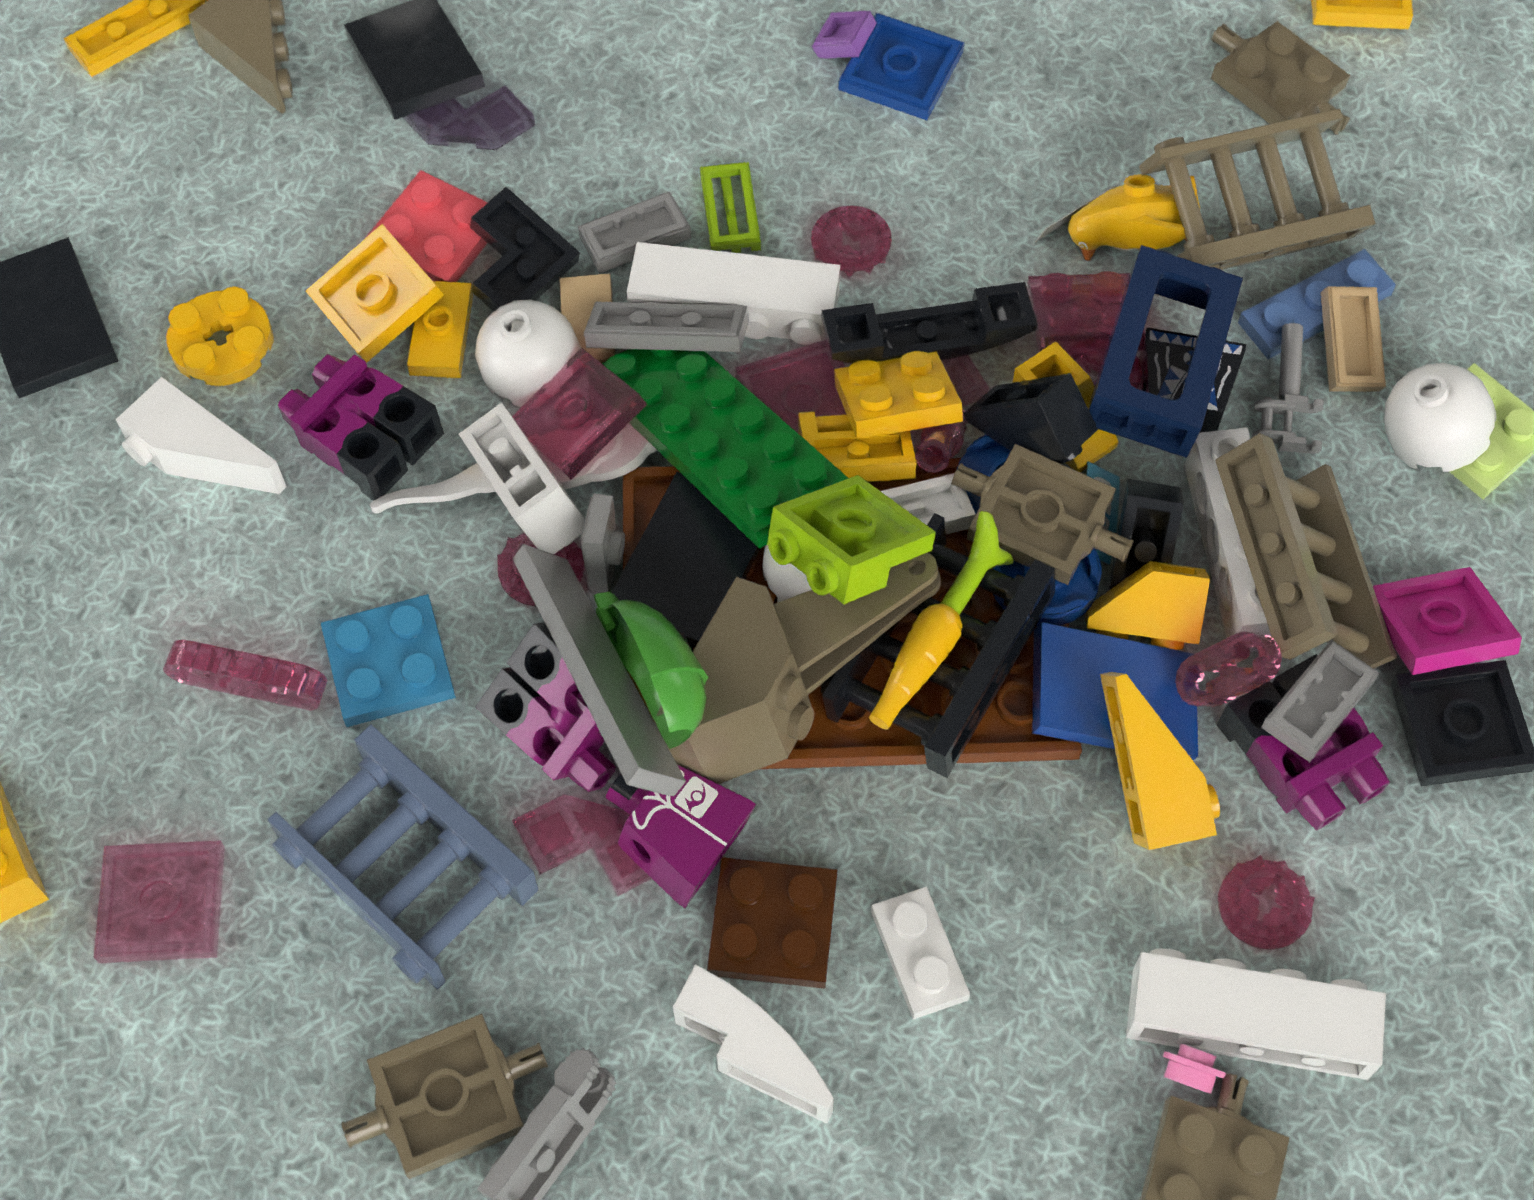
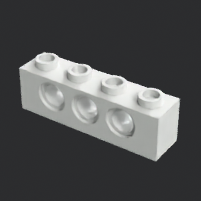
(1224, 551)

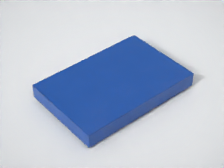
(1070, 690)

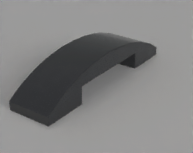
(951, 330)

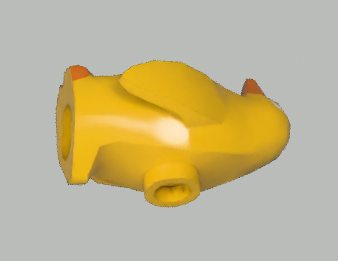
(1129, 218)

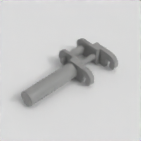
(1289, 396)

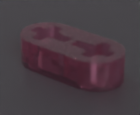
(1232, 680)

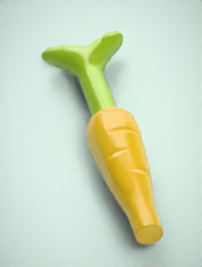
(939, 625)

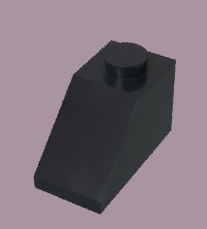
(1036, 414)
(1151, 519)

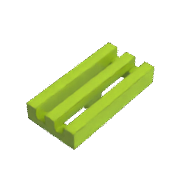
(734, 240)

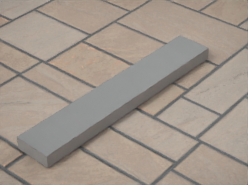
(599, 673)

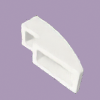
(751, 1044)

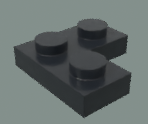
(530, 251)

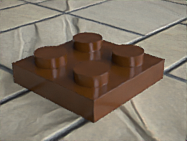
(772, 922)

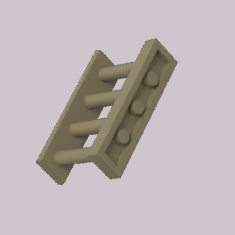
(1291, 230)
(1303, 555)

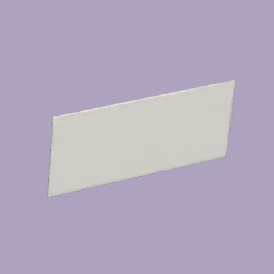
(1064, 220)

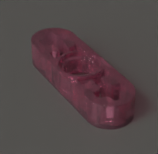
(245, 674)

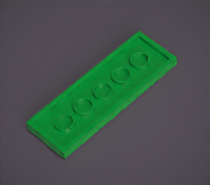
(721, 436)

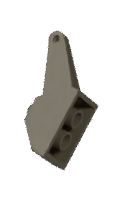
(772, 656)

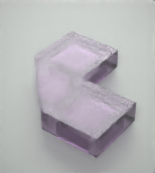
(486, 123)

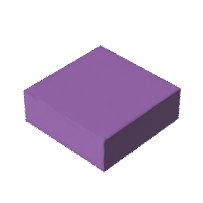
(844, 34)

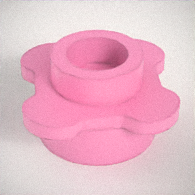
(1192, 1068)

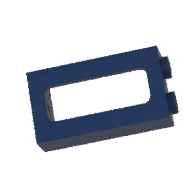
(1143, 415)

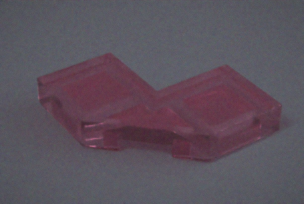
(573, 826)

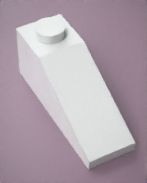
(193, 443)
(523, 481)

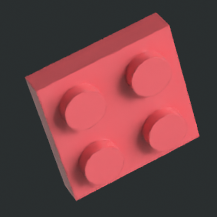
(434, 226)

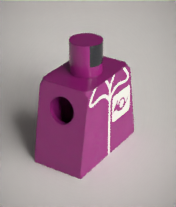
(680, 835)

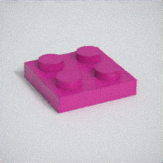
(1445, 621)

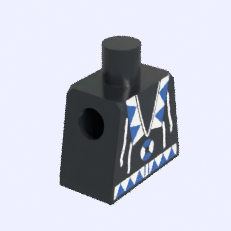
(1167, 362)

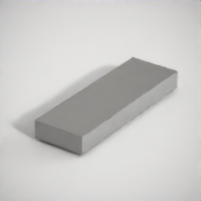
(667, 326)

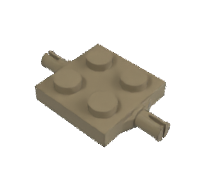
(1277, 74)
(1044, 511)
(445, 1096)
(1214, 1151)

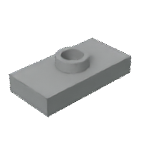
(614, 237)
(601, 543)
(1320, 700)

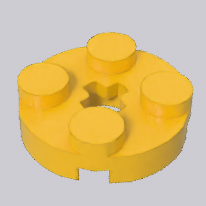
(216, 311)

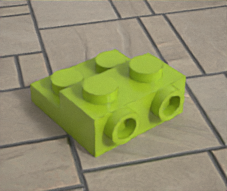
(846, 538)

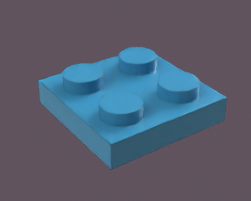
(387, 660)

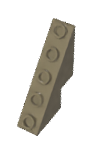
(247, 43)

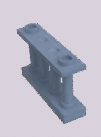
(419, 801)

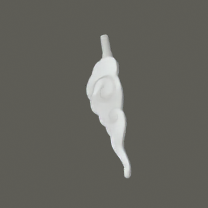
(616, 459)

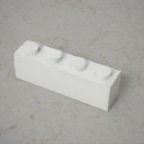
(780, 293)
(1257, 1014)

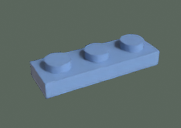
(1303, 301)

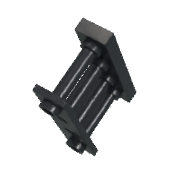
(970, 688)

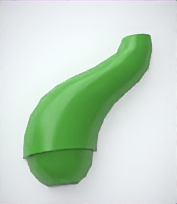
(658, 663)

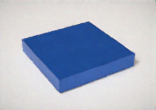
(902, 67)

